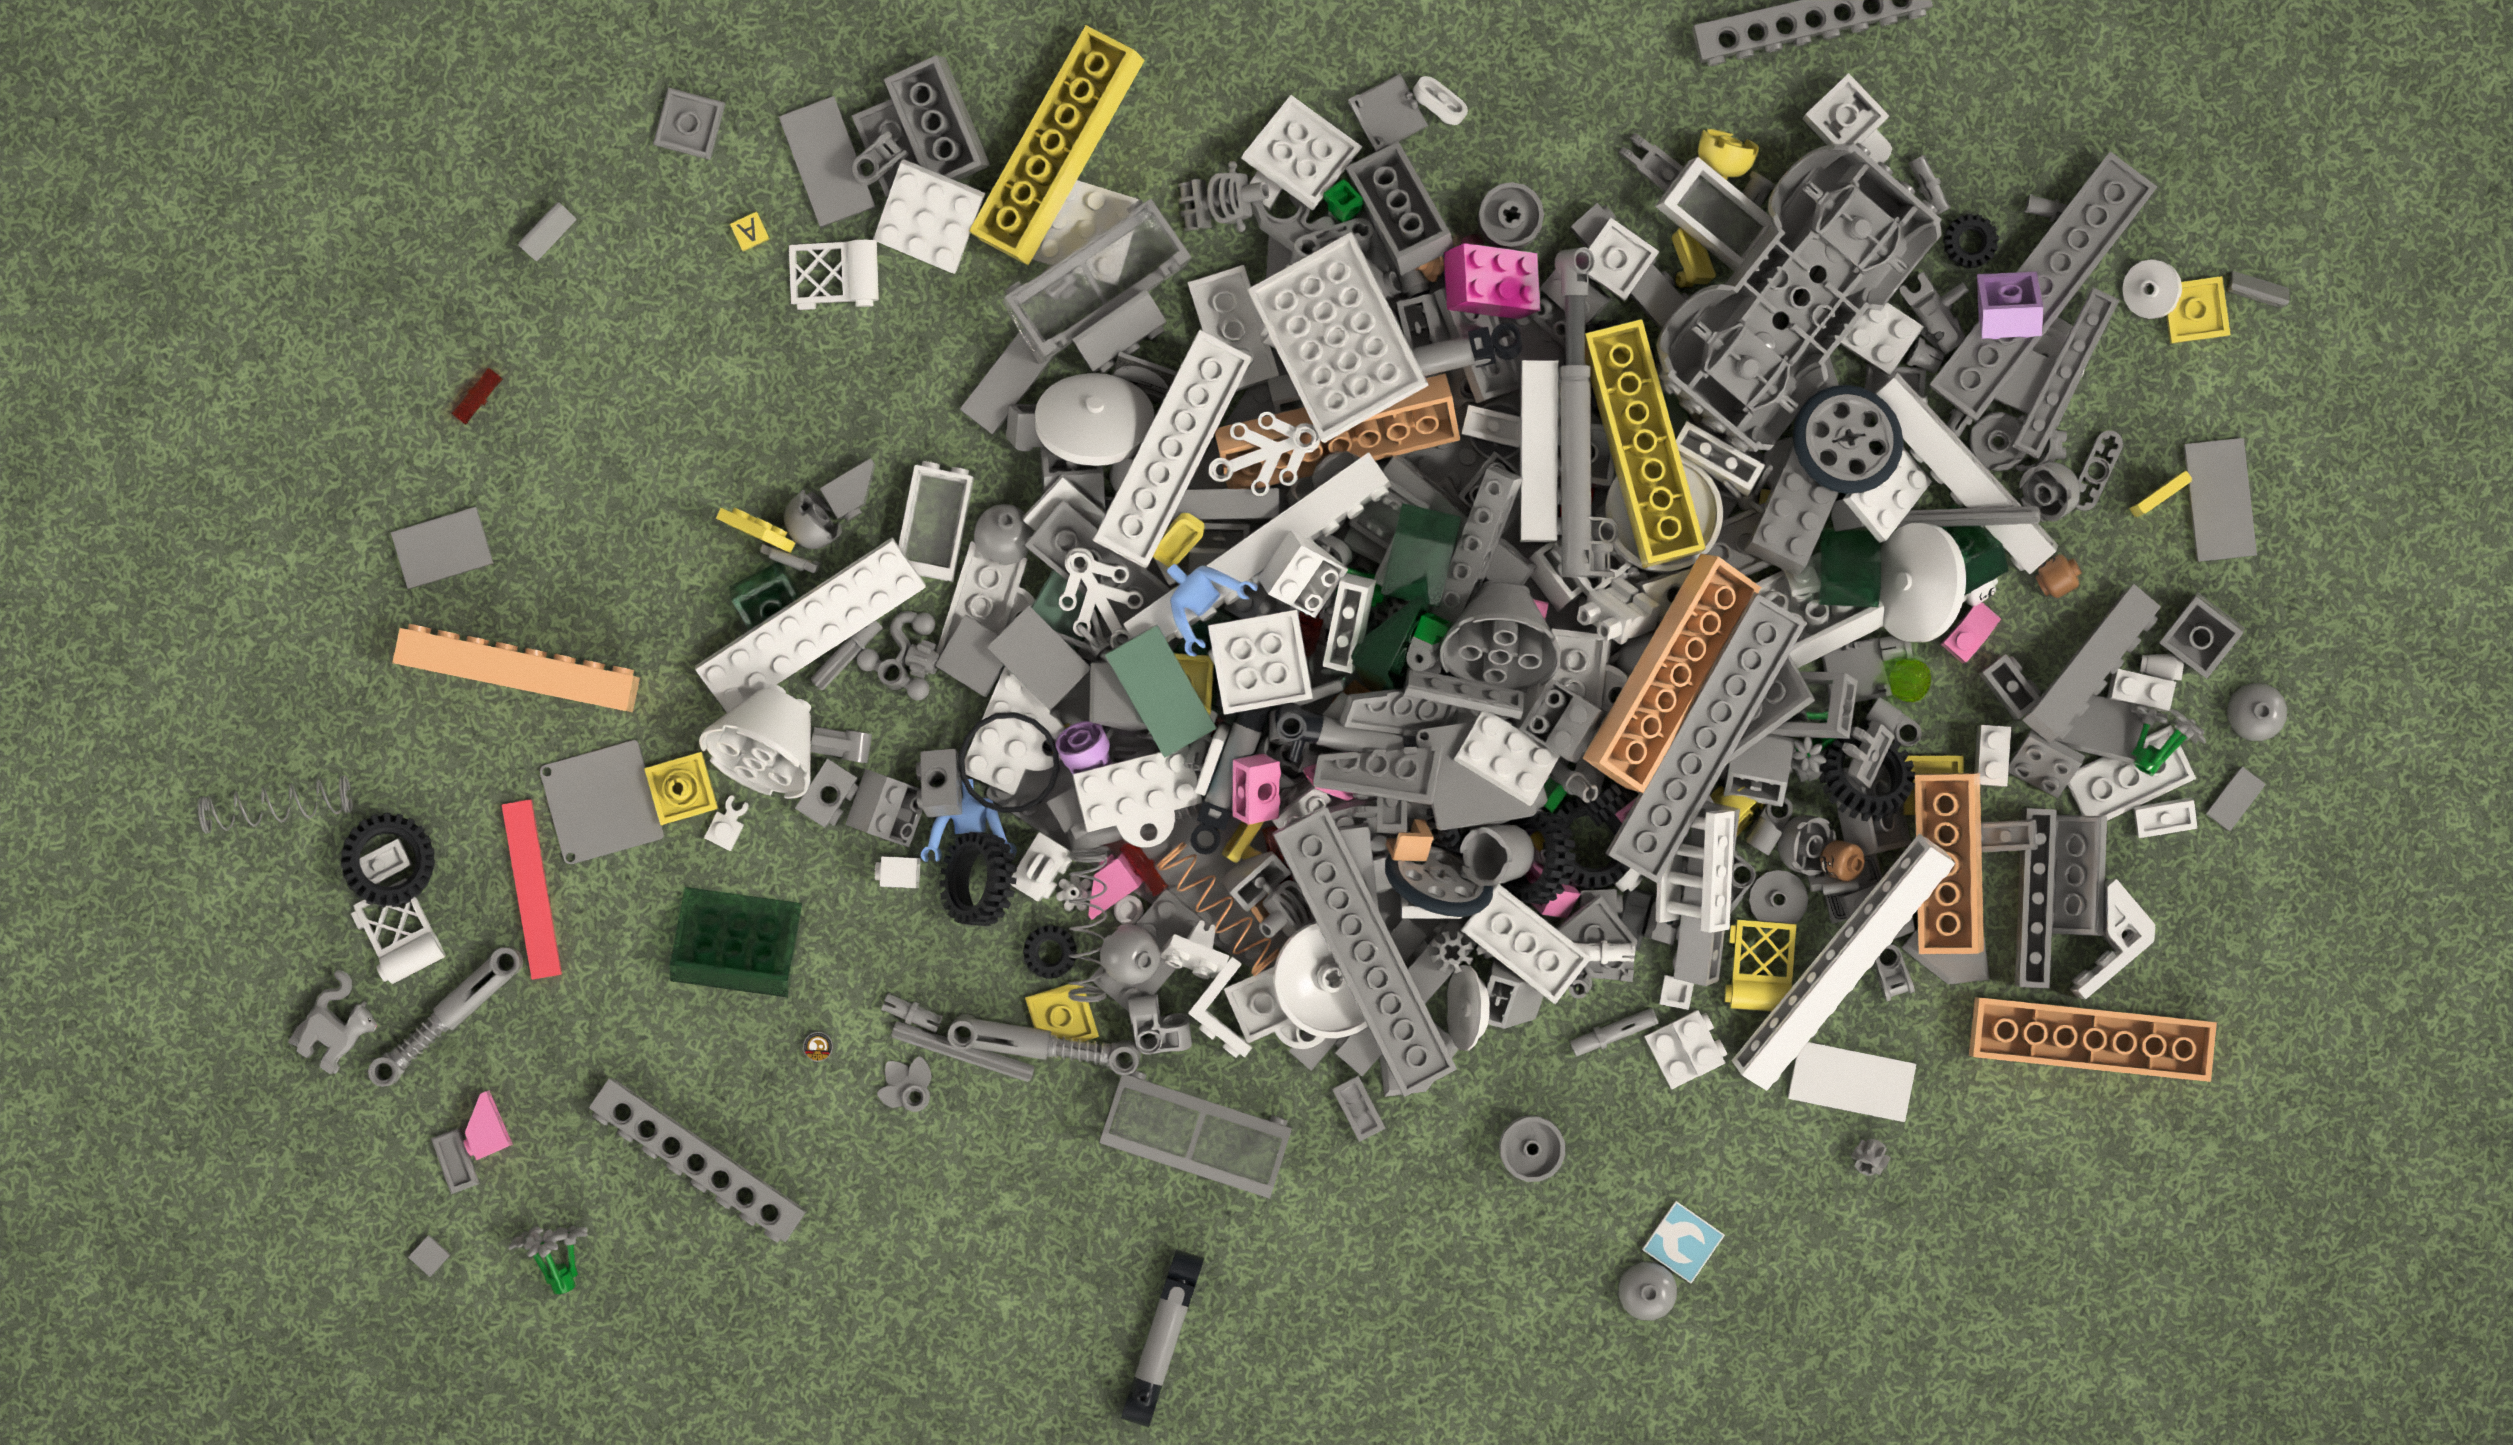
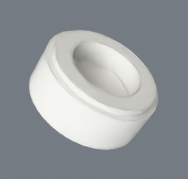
(1128, 910)

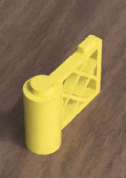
(1755, 990)

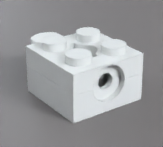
(1850, 116)
(1041, 866)

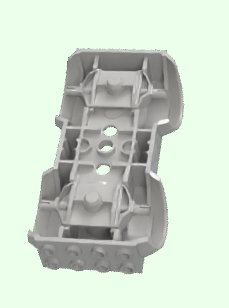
(1721, 341)

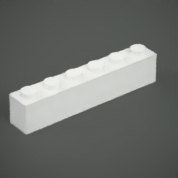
(1539, 451)

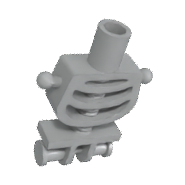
(1226, 197)
(1286, 909)

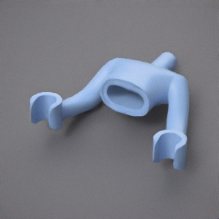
(1199, 595)
(971, 820)

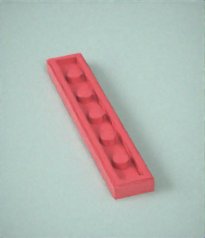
(531, 889)

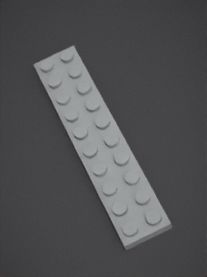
(2062, 265)
(1706, 737)
(1364, 950)

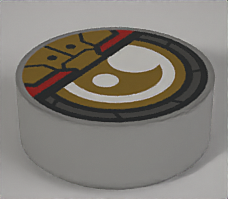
(818, 1046)

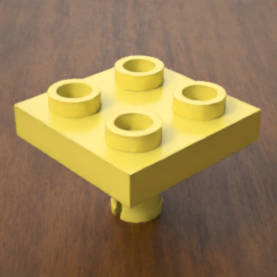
(681, 788)

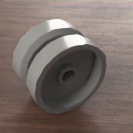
(1513, 199)
(1514, 1144)

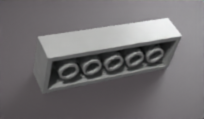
(1796, 508)

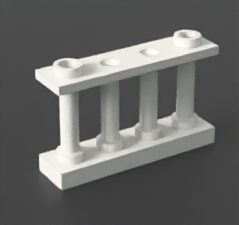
(1716, 875)

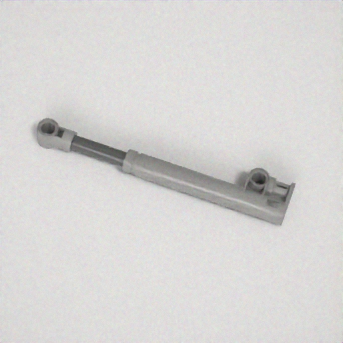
(1585, 538)

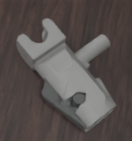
(1934, 314)

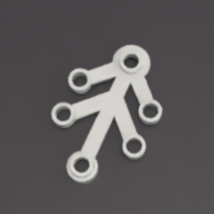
(1270, 451)
(1097, 592)

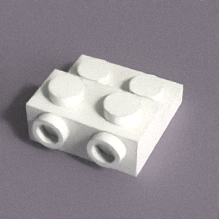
(1299, 802)
(1686, 1048)

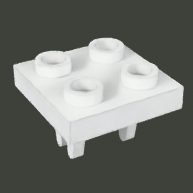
(1195, 952)

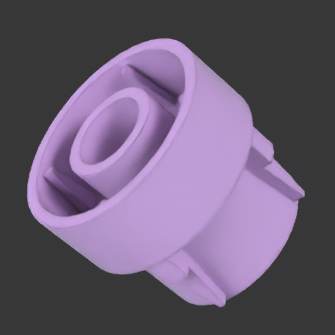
(1083, 747)

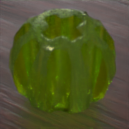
(1910, 680)

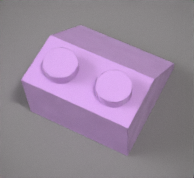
(2009, 305)

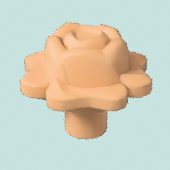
(1433, 269)

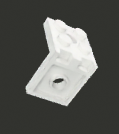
(1211, 1025)

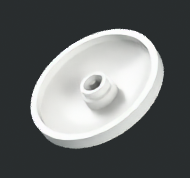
(1093, 419)
(1706, 504)
(1921, 582)
(1313, 987)

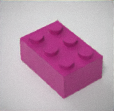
(1492, 281)

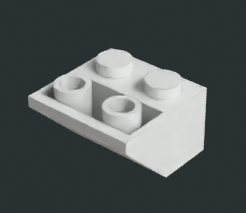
(1302, 574)

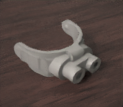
(2052, 450)

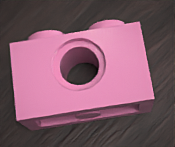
(1256, 788)

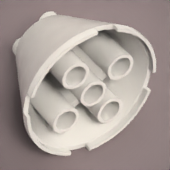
(764, 743)

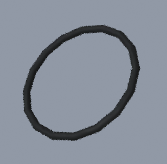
(1035, 723)

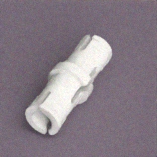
(1609, 951)

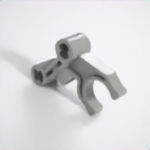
(1308, 238)

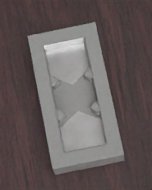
(1358, 1108)

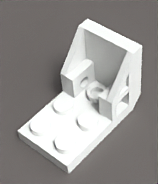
(2120, 914)

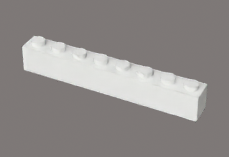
(1963, 473)

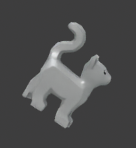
(329, 1029)

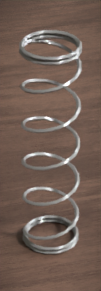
(203, 803)
(1091, 989)

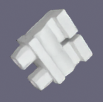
(1619, 612)

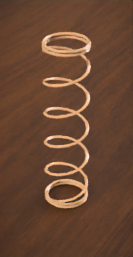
(1256, 969)

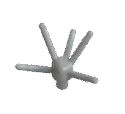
(1752, 501)
(1097, 645)

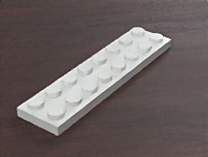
(1172, 449)
(811, 625)

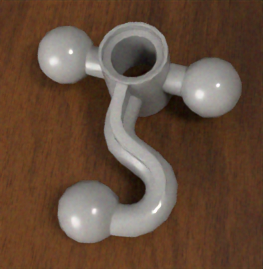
(869, 659)

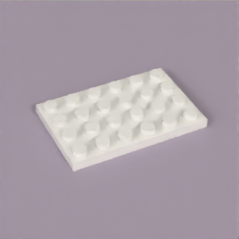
(1337, 337)

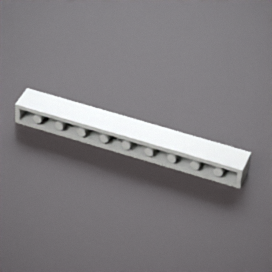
(1309, 517)
(1843, 962)

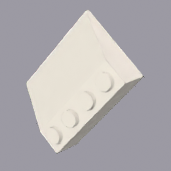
(1827, 625)

